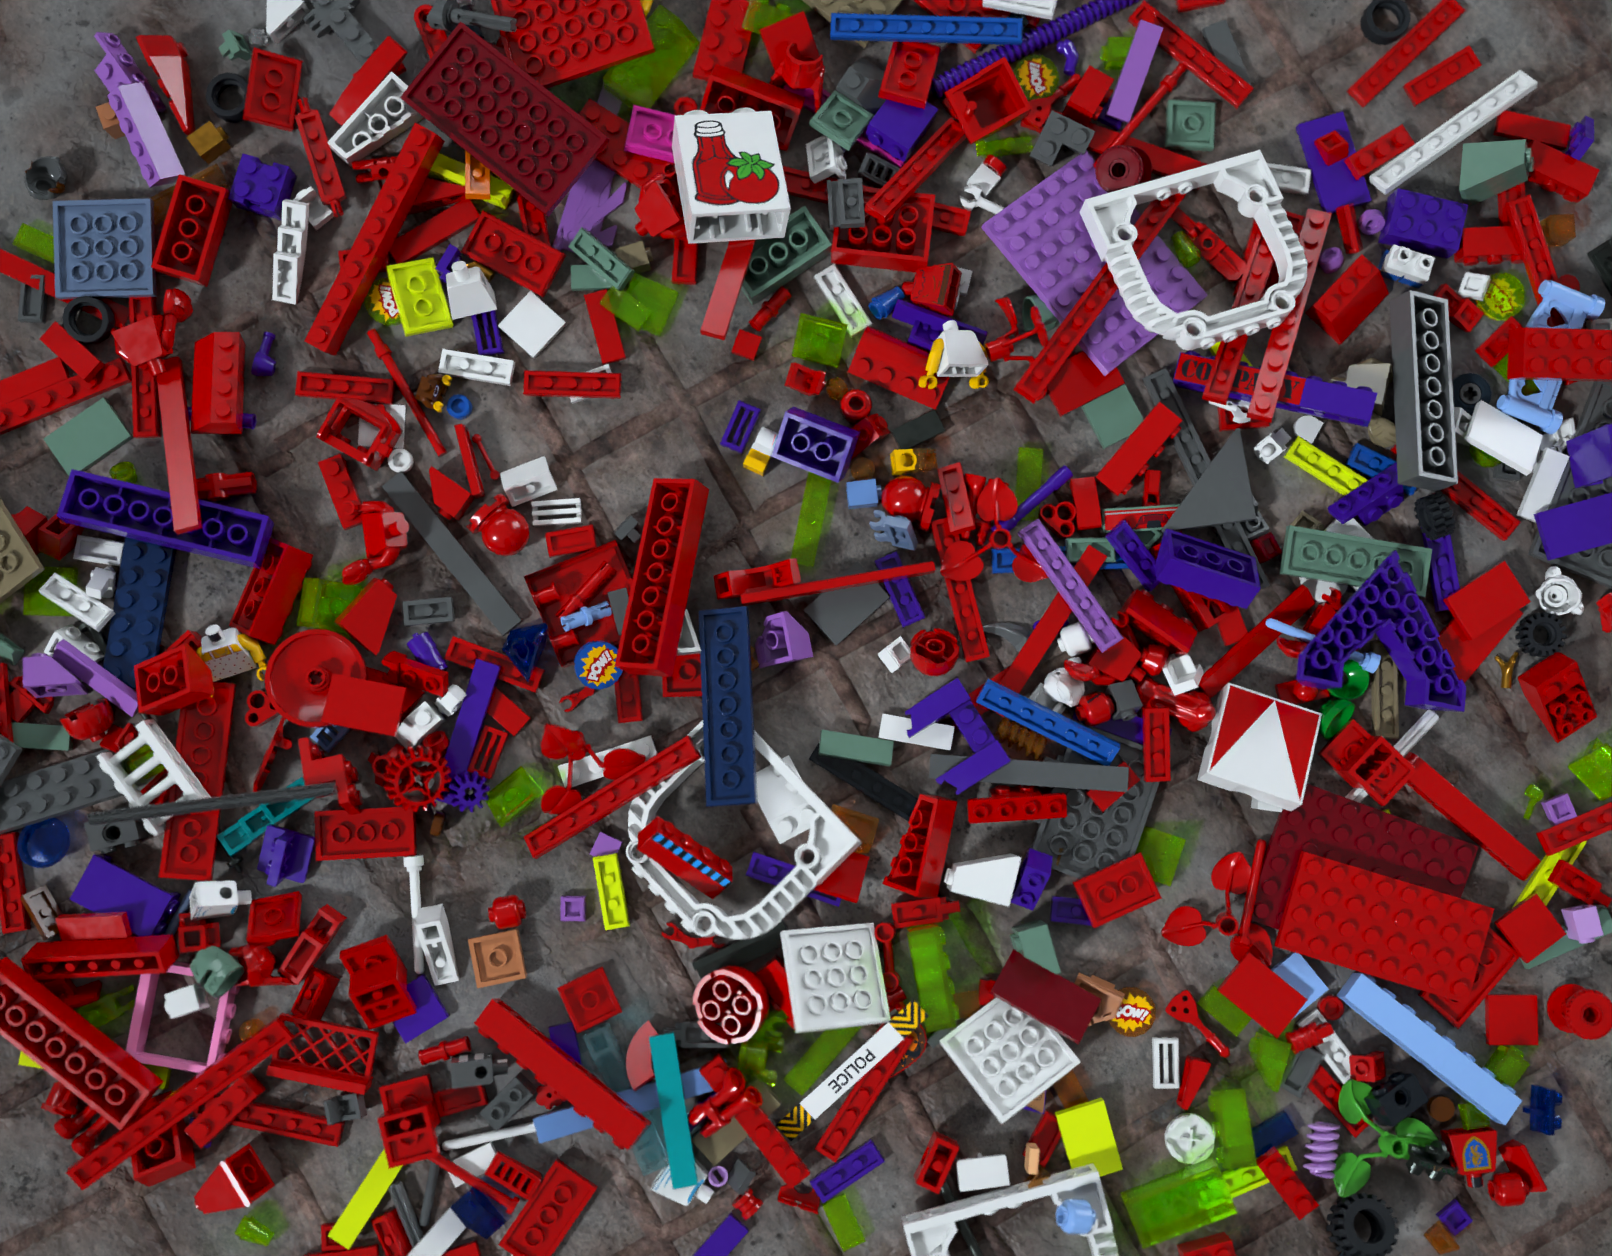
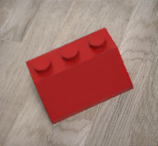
(1349, 299)
(1159, 623)
(172, 681)
(775, 980)

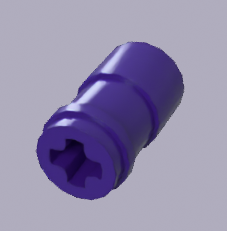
(426, 651)

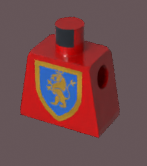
(1471, 1152)

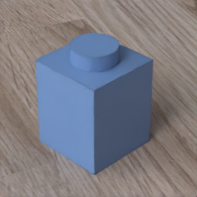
(863, 494)

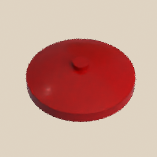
(302, 673)

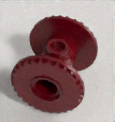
(1110, 166)

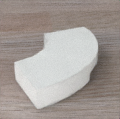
(1557, 440)

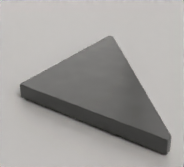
(1220, 493)

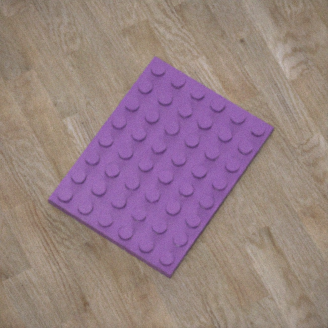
(1058, 260)

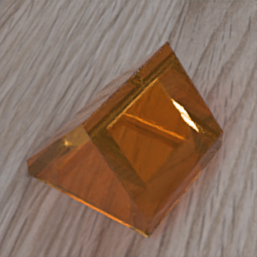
(1441, 1239)

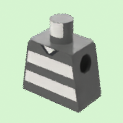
(465, 1072)

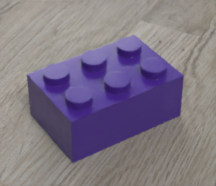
(1423, 223)
(815, 444)

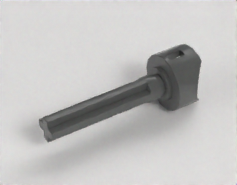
(447, 15)

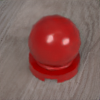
(910, 499)
(501, 528)

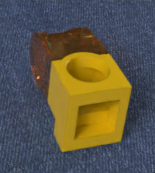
(913, 460)

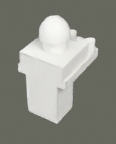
(1272, 446)
(101, 583)
(451, 701)

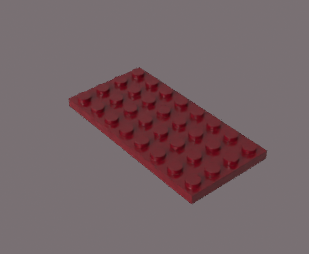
(504, 119)

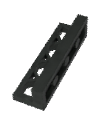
(740, 951)

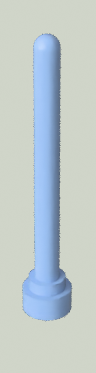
(1368, 661)

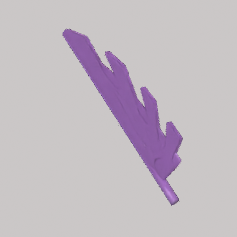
(589, 197)

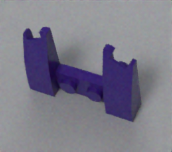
(956, 702)

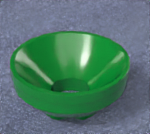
(1356, 682)
(1335, 716)

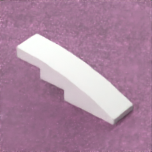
(290, 252)

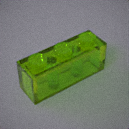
(1232, 1128)

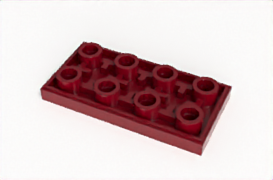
(1045, 996)

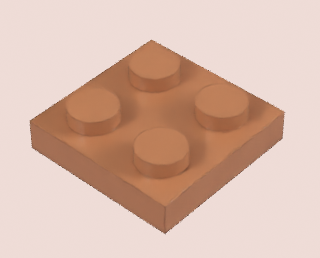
(497, 958)

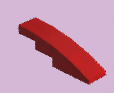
(377, 67)

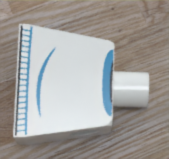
(216, 899)
(663, 1186)

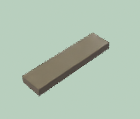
(1384, 695)

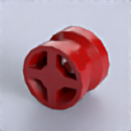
(747, 1203)

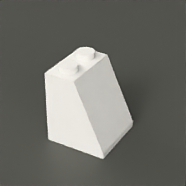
(985, 878)

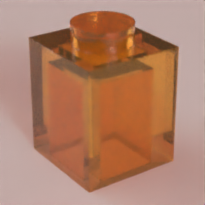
(1558, 229)

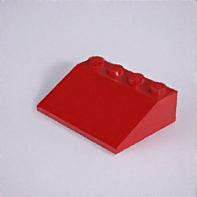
(894, 245)

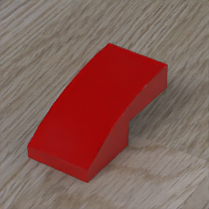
(1462, 312)
(1086, 503)

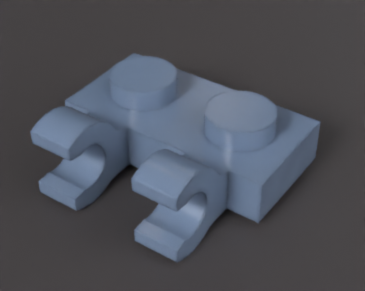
(896, 530)

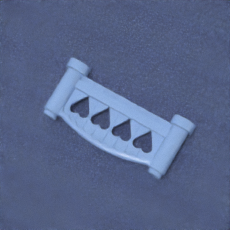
(1573, 308)

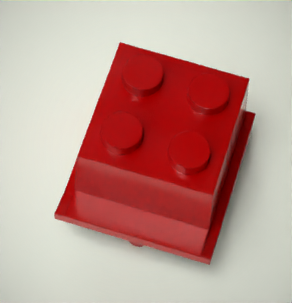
(988, 101)

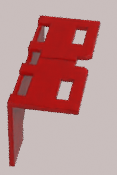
(810, 1199)

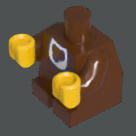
(432, 389)

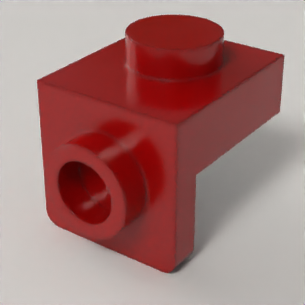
(805, 379)

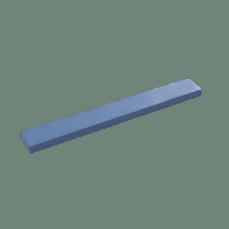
(567, 1121)

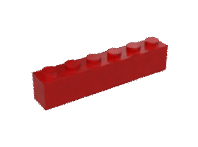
(101, 957)

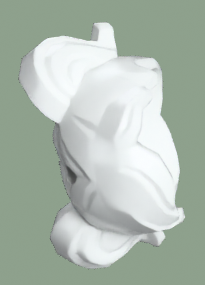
(1566, 593)
(1063, 687)

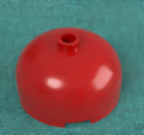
(735, 999)

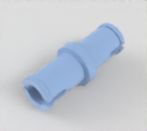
(586, 616)

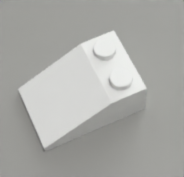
(784, 811)

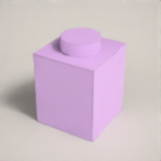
(1582, 923)

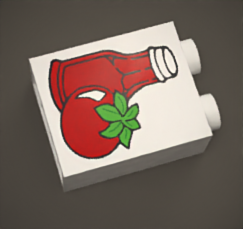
(730, 176)

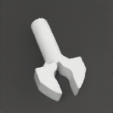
(980, 201)
(1235, 408)

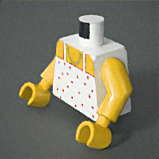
(956, 355)
(230, 653)

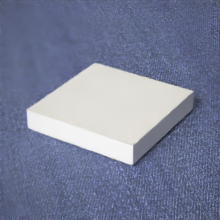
(532, 324)

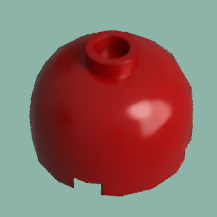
(934, 652)
(89, 720)

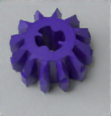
(458, 793)

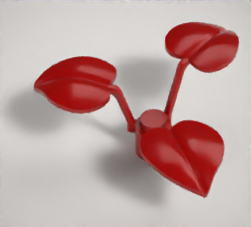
(1003, 345)
(960, 559)
(559, 743)
(1186, 925)

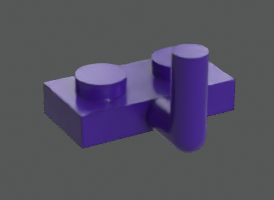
(1581, 138)

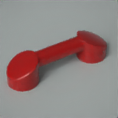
(885, 933)

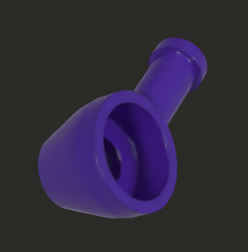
(263, 364)

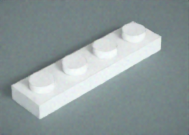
(588, 770)

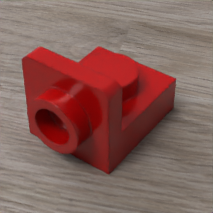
(1367, 1067)

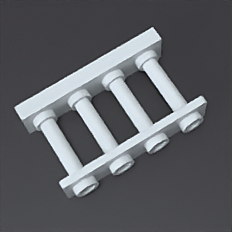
(164, 754)

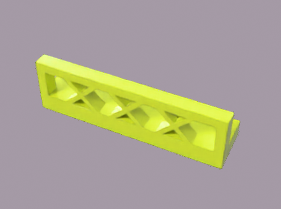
(453, 172)

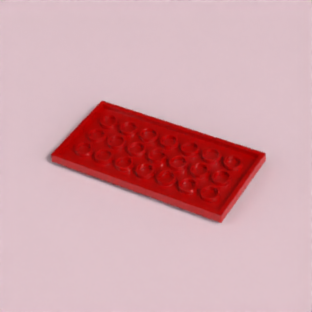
(1384, 927)

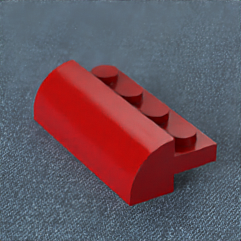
(895, 366)

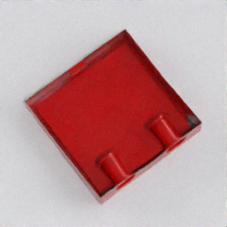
(555, 584)

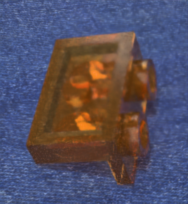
(860, 824)

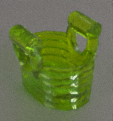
(754, 1058)

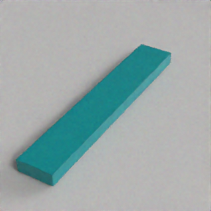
(673, 1110)

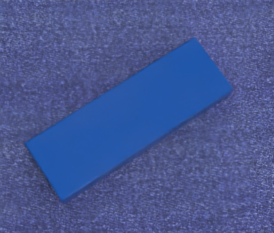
(1371, 463)

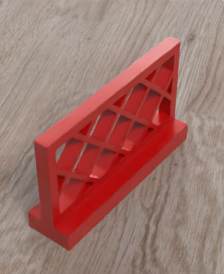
(325, 1075)

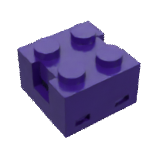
(261, 186)

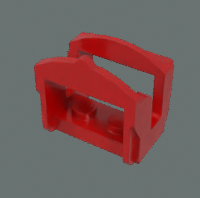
(373, 414)

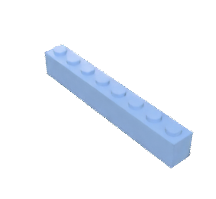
(1429, 1048)

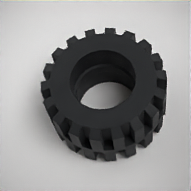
(1380, 1220)

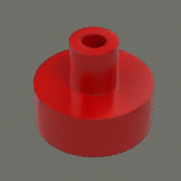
(437, 741)

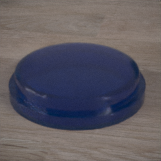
(43, 843)

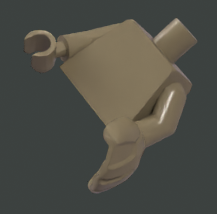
(1377, 376)

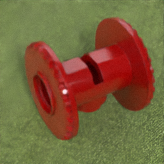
(1580, 1011)

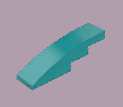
(254, 824)

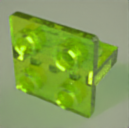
(1595, 768)

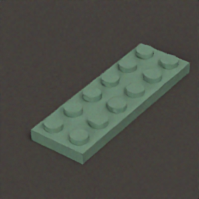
(1348, 558)

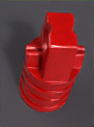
(1308, 1036)

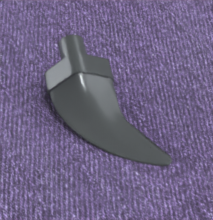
(1013, 633)

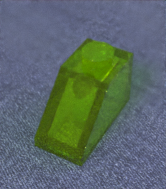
(1270, 1058)

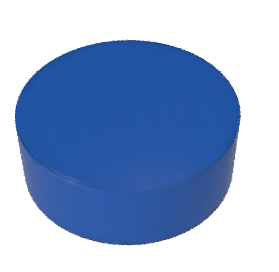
(459, 407)

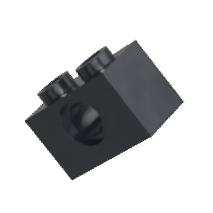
(1395, 1098)

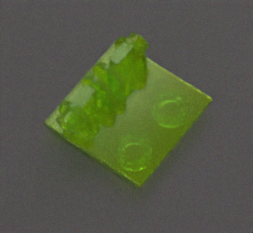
(1160, 853)

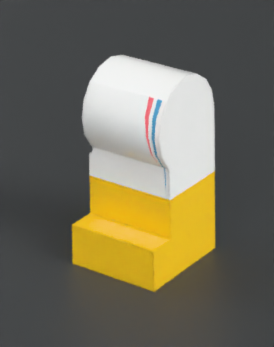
(761, 451)

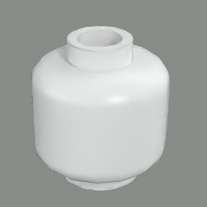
(1074, 640)

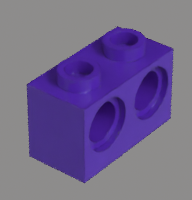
(1031, 879)

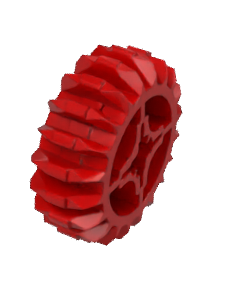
(409, 784)

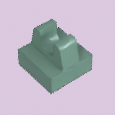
(235, 46)

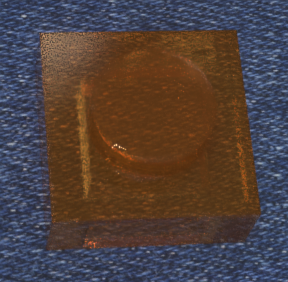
(1036, 1180)

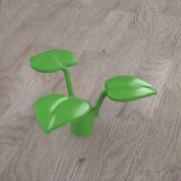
(1352, 1171)

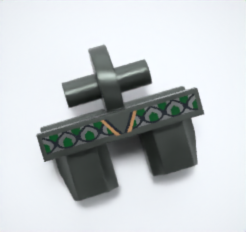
(1432, 1158)

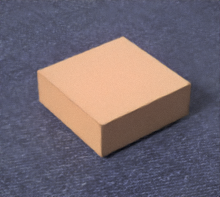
(1031, 1158)

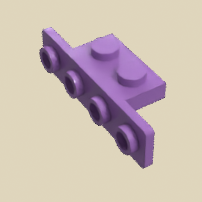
(120, 69)

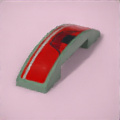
(1139, 518)

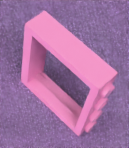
(142, 1017)

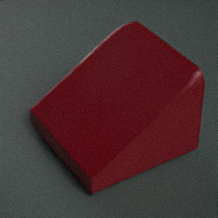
(1265, 547)

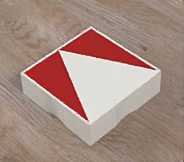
(1260, 747)

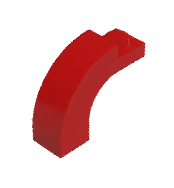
(737, 582)

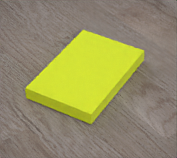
(419, 296)
(1089, 1137)

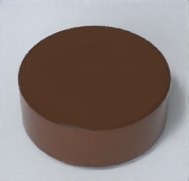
(438, 823)
(1440, 1108)

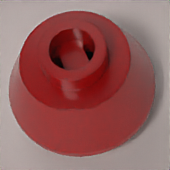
(1153, 658)

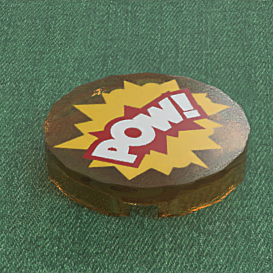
(1135, 1013)

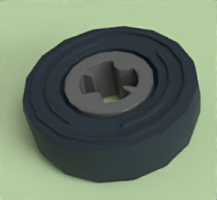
(1476, 385)

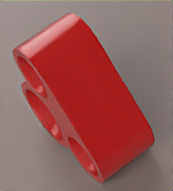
(1055, 523)
(265, 713)

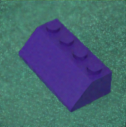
(1207, 569)

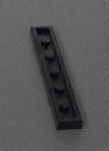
(869, 783)

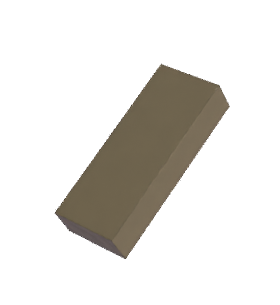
(729, 1136)

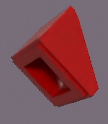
(1332, 147)

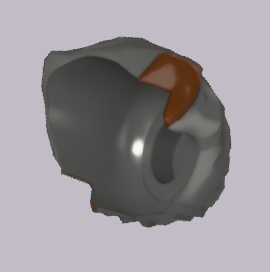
(45, 178)

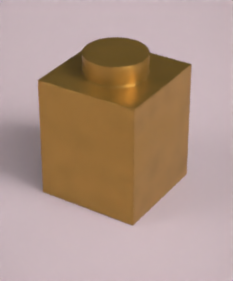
(209, 142)

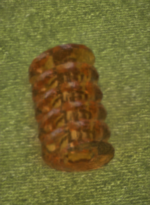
(1021, 736)

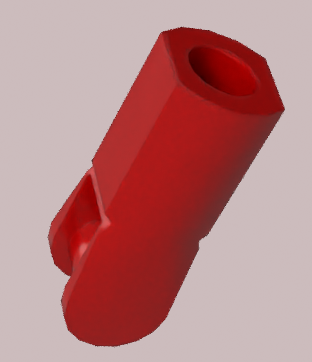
(1152, 487)

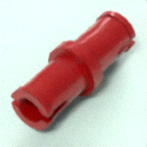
(770, 309)
(444, 1050)

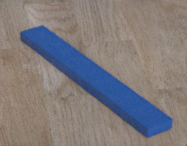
(926, 28)

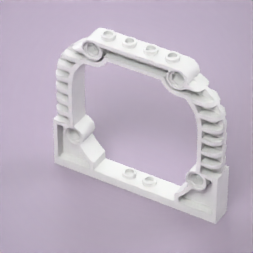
(1258, 196)
(827, 839)
(933, 1229)

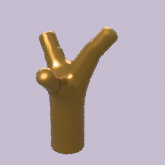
(1507, 670)

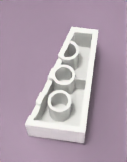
(375, 121)

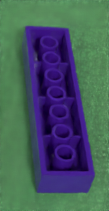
(147, 516)

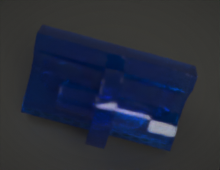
(1543, 1110)

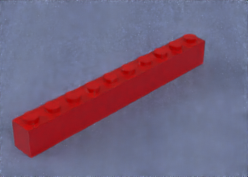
(375, 239)

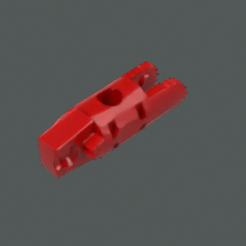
(379, 168)

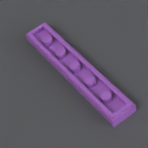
(1070, 585)

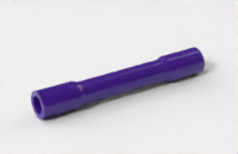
(1053, 483)

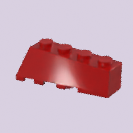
(923, 848)

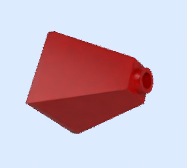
(234, 1183)

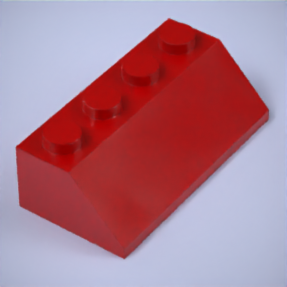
(734, 90)
(218, 384)
(271, 592)

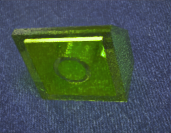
(323, 602)

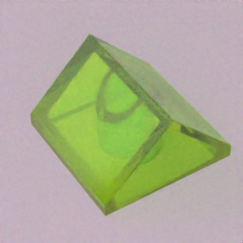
(819, 340)
(513, 796)

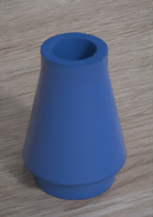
(885, 303)

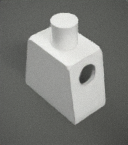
(469, 291)

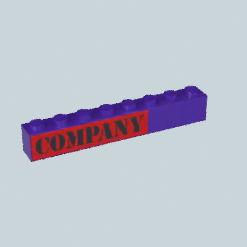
(1297, 393)

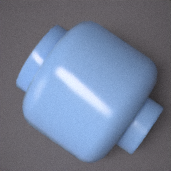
(1075, 1216)

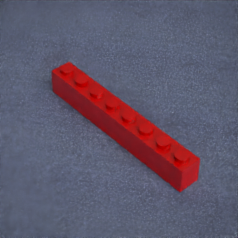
(562, 1073)

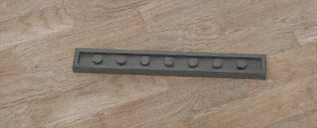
(452, 553)
(1044, 774)

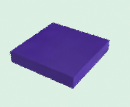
(429, 1010)

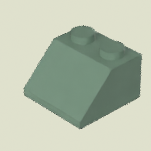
(1035, 944)

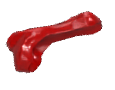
(1190, 708)

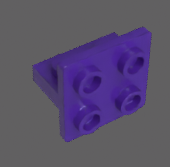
(285, 855)

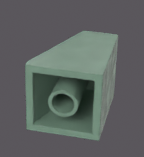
(1493, 168)

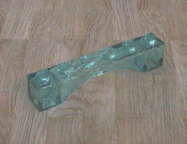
(612, 1066)

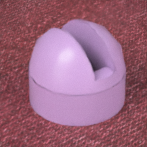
(712, 1178)

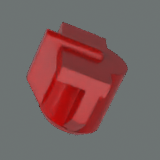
(61, 1101)

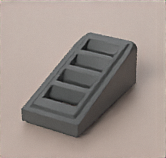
(877, 162)

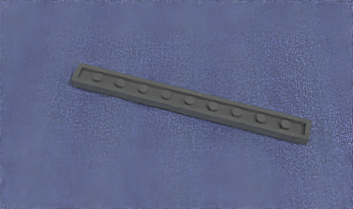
(1196, 459)

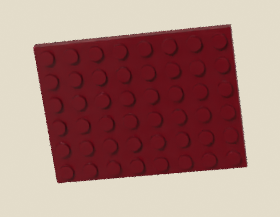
(1360, 838)

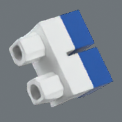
(1406, 265)

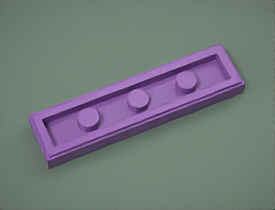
(1134, 71)
(96, 677)

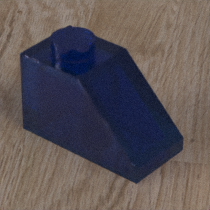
(477, 1213)

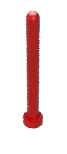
(1242, 938)
(477, 1183)

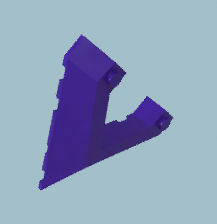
(1393, 611)

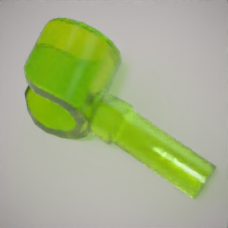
(1535, 795)

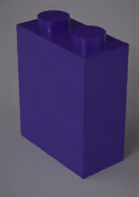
(900, 127)

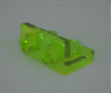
(762, 14)

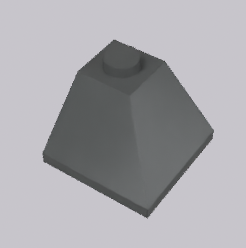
(862, 85)

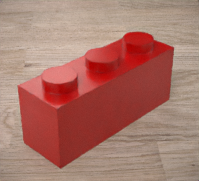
(1561, 172)
(1489, 245)
(225, 1109)

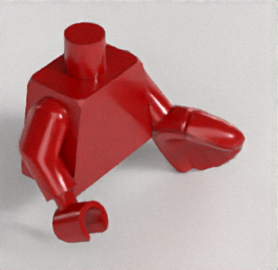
(660, 207)
(153, 336)
(383, 538)
(1318, 619)
(1114, 663)

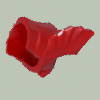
(800, 73)
(258, 965)

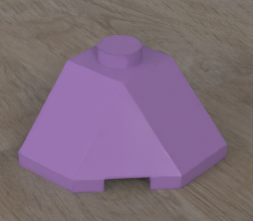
(782, 641)

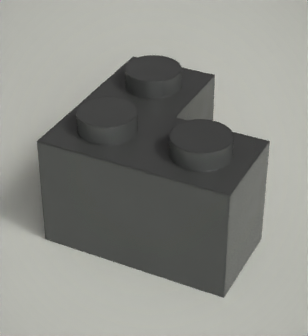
(1060, 132)

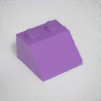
(48, 678)

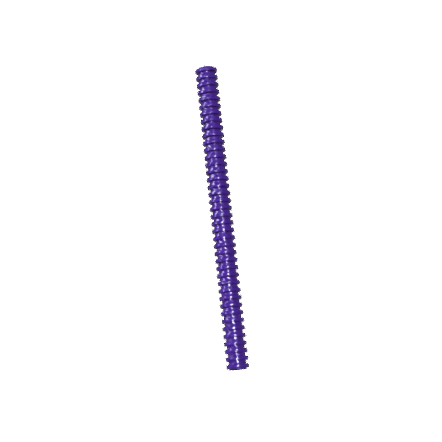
(1030, 42)

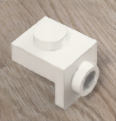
(318, 213)

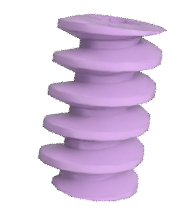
(1322, 1149)

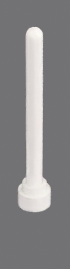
(414, 865)
(488, 1136)

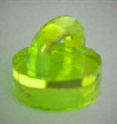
(124, 471)

